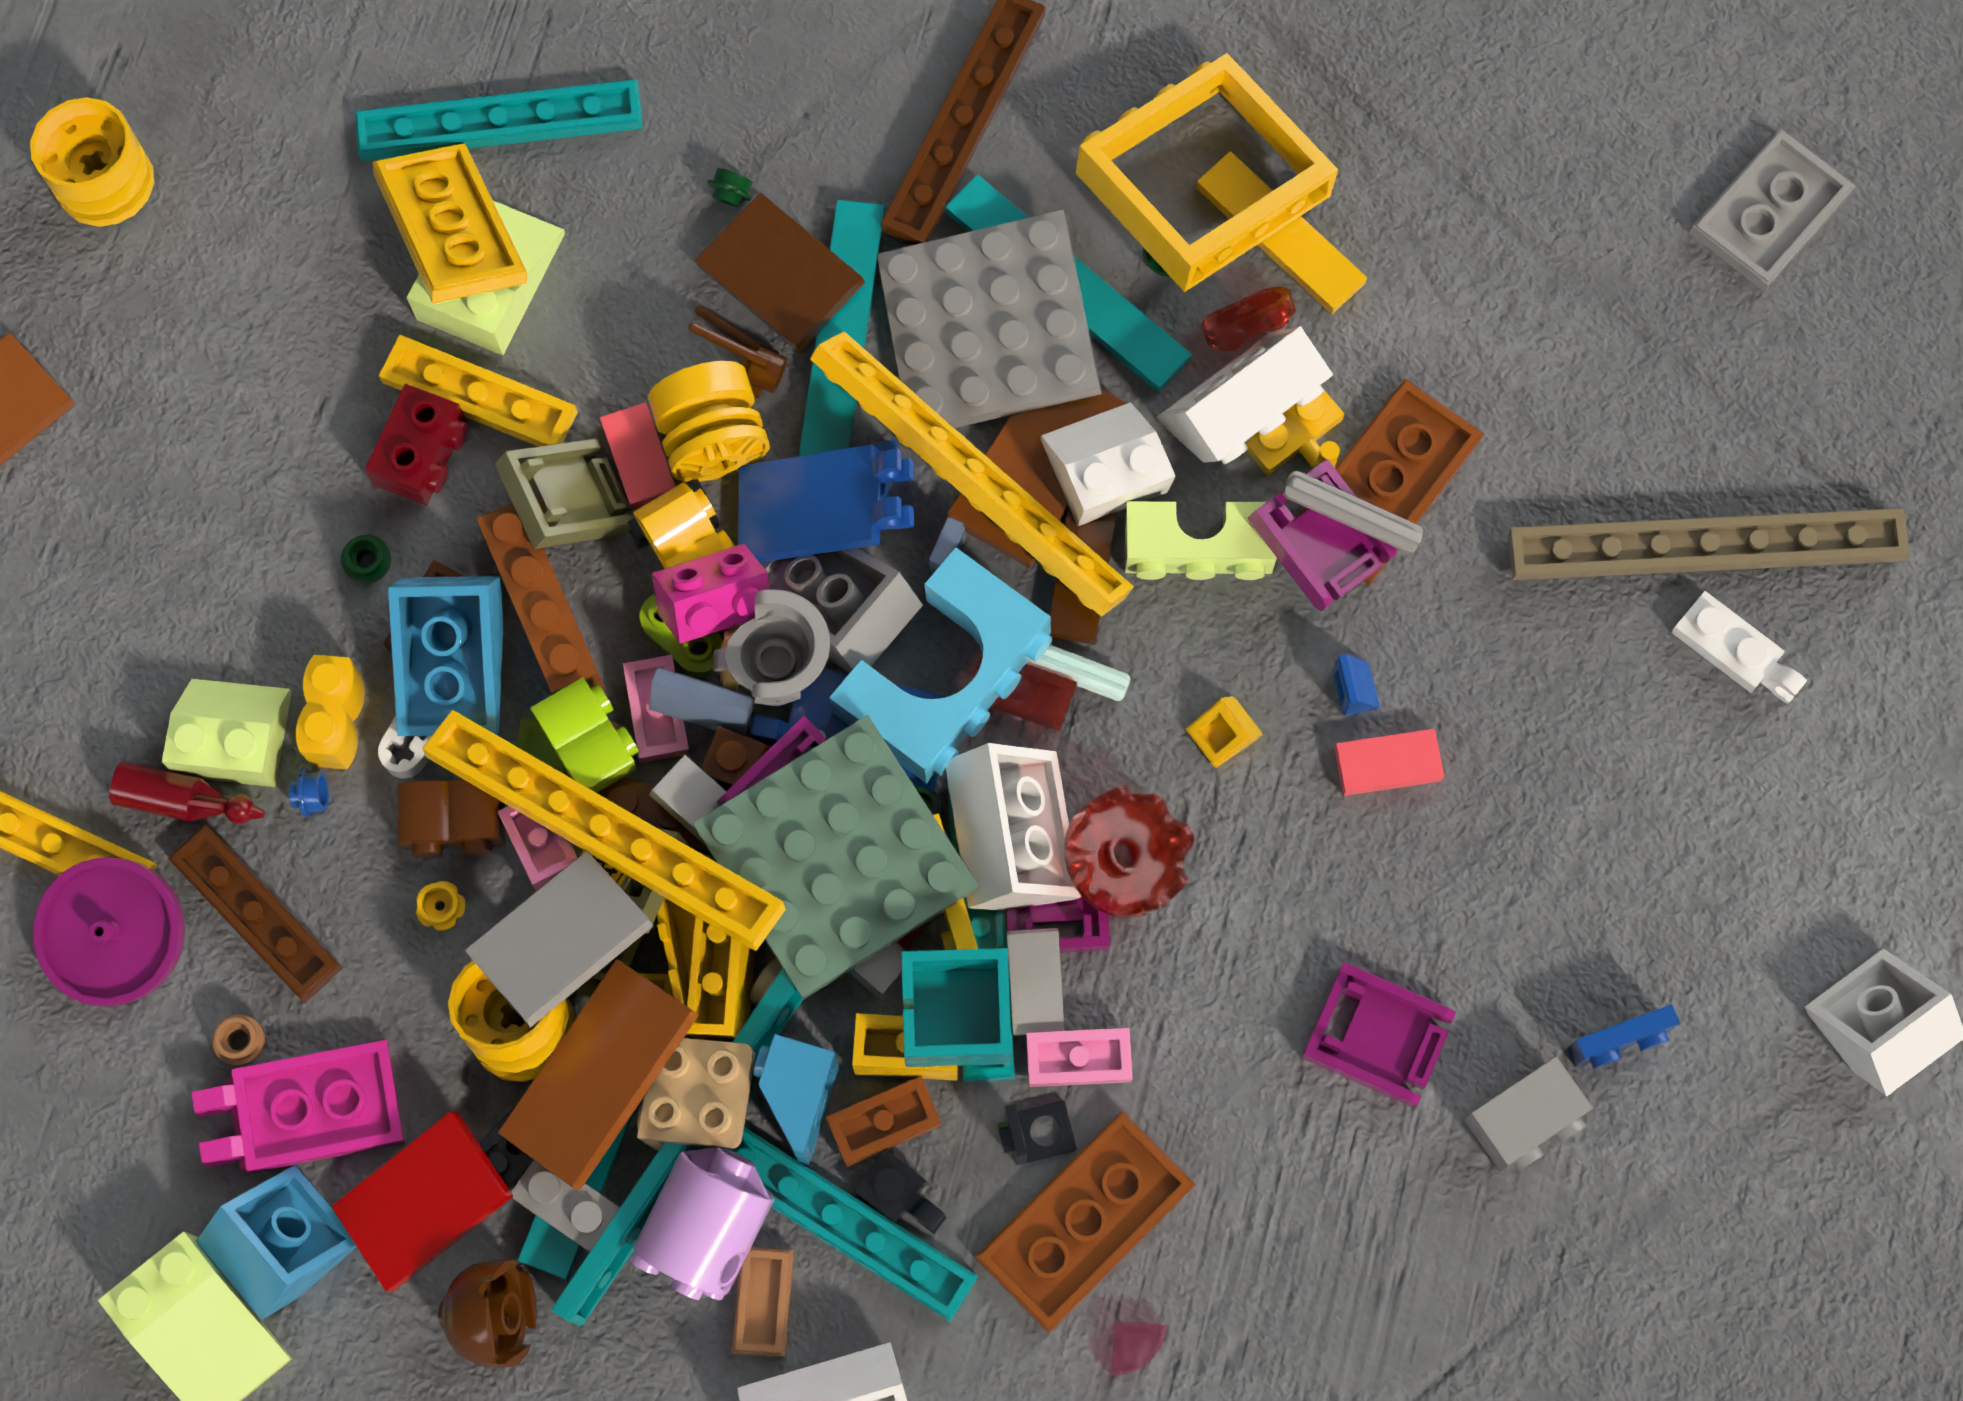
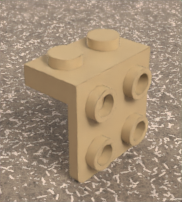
(699, 1096)

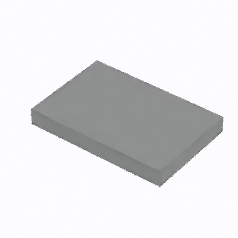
(1772, 209)
(559, 938)

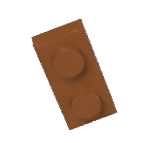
(884, 1121)

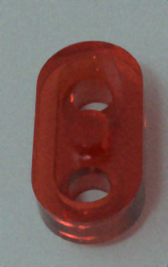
(1248, 317)

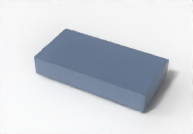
(700, 702)

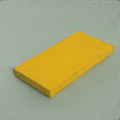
(449, 223)

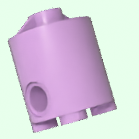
(704, 1222)

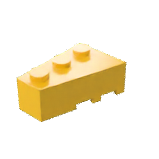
(707, 973)

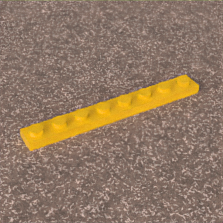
(972, 473)
(605, 830)

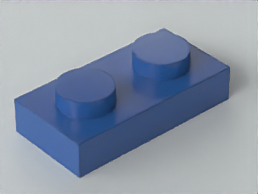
(1604, 1046)

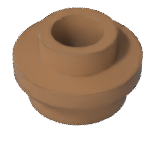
(228, 1029)

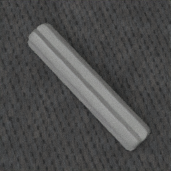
(1352, 512)

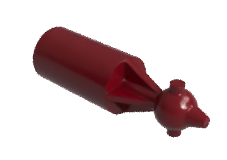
(176, 795)

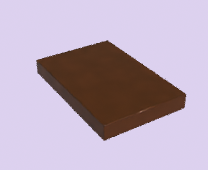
(780, 272)

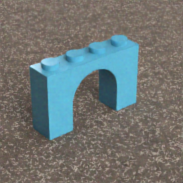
(927, 731)

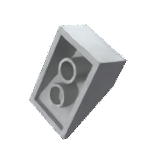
(856, 595)

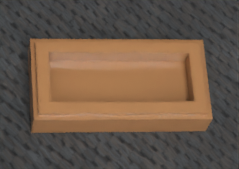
(763, 1303)

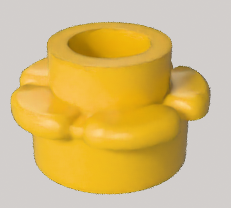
(430, 896)

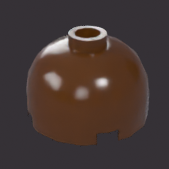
(488, 1313)

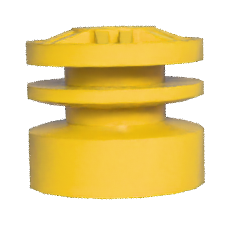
(92, 162)
(708, 421)
(491, 1028)

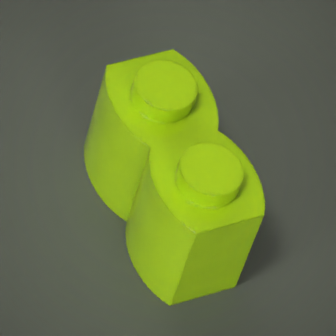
(584, 736)

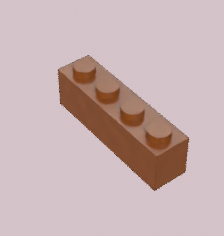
(538, 601)

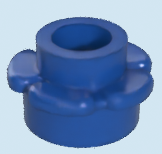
(309, 792)

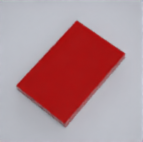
(422, 1201)

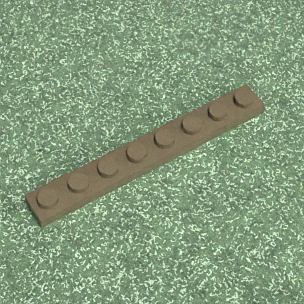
(1708, 544)

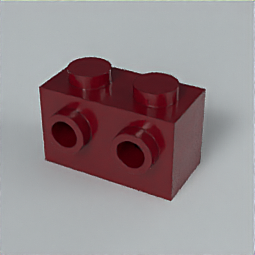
(417, 445)

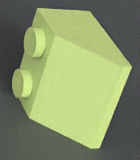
(228, 732)

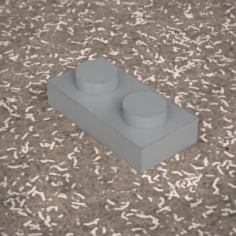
(575, 1213)

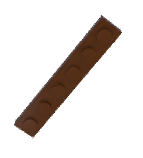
(962, 120)

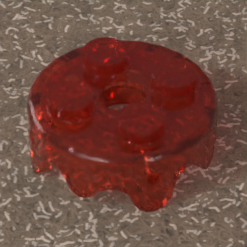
(1156, 847)

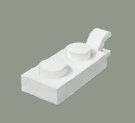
(1737, 648)

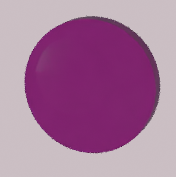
(108, 931)

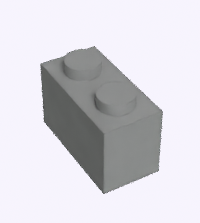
(1529, 1115)

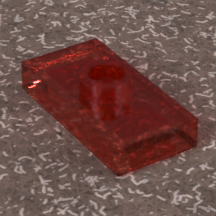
(1038, 697)

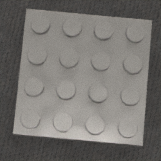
(990, 320)

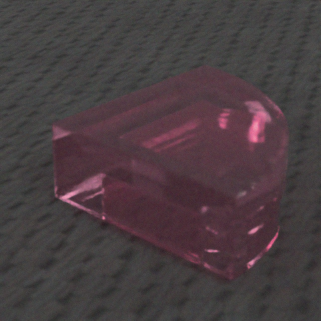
(1135, 1346)

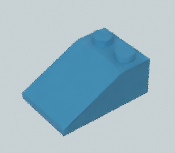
(446, 651)

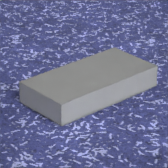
(1035, 981)

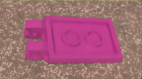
(304, 1109)

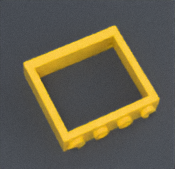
(1216, 249)

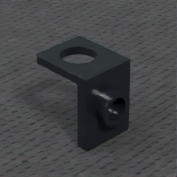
(1017, 1138)

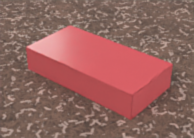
(638, 454)
(1389, 762)

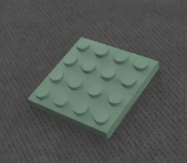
(843, 851)

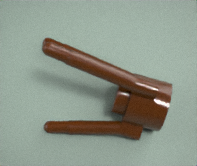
(762, 363)

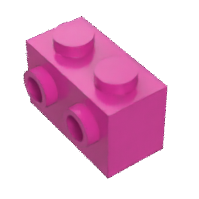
(709, 592)

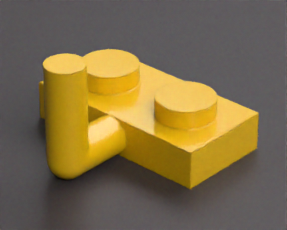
(1298, 435)

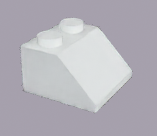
(1108, 462)
(1887, 1021)

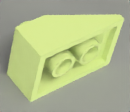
(493, 316)
(194, 1325)

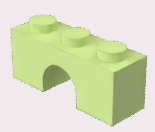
(1160, 547)

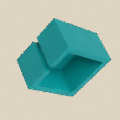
(957, 1006)

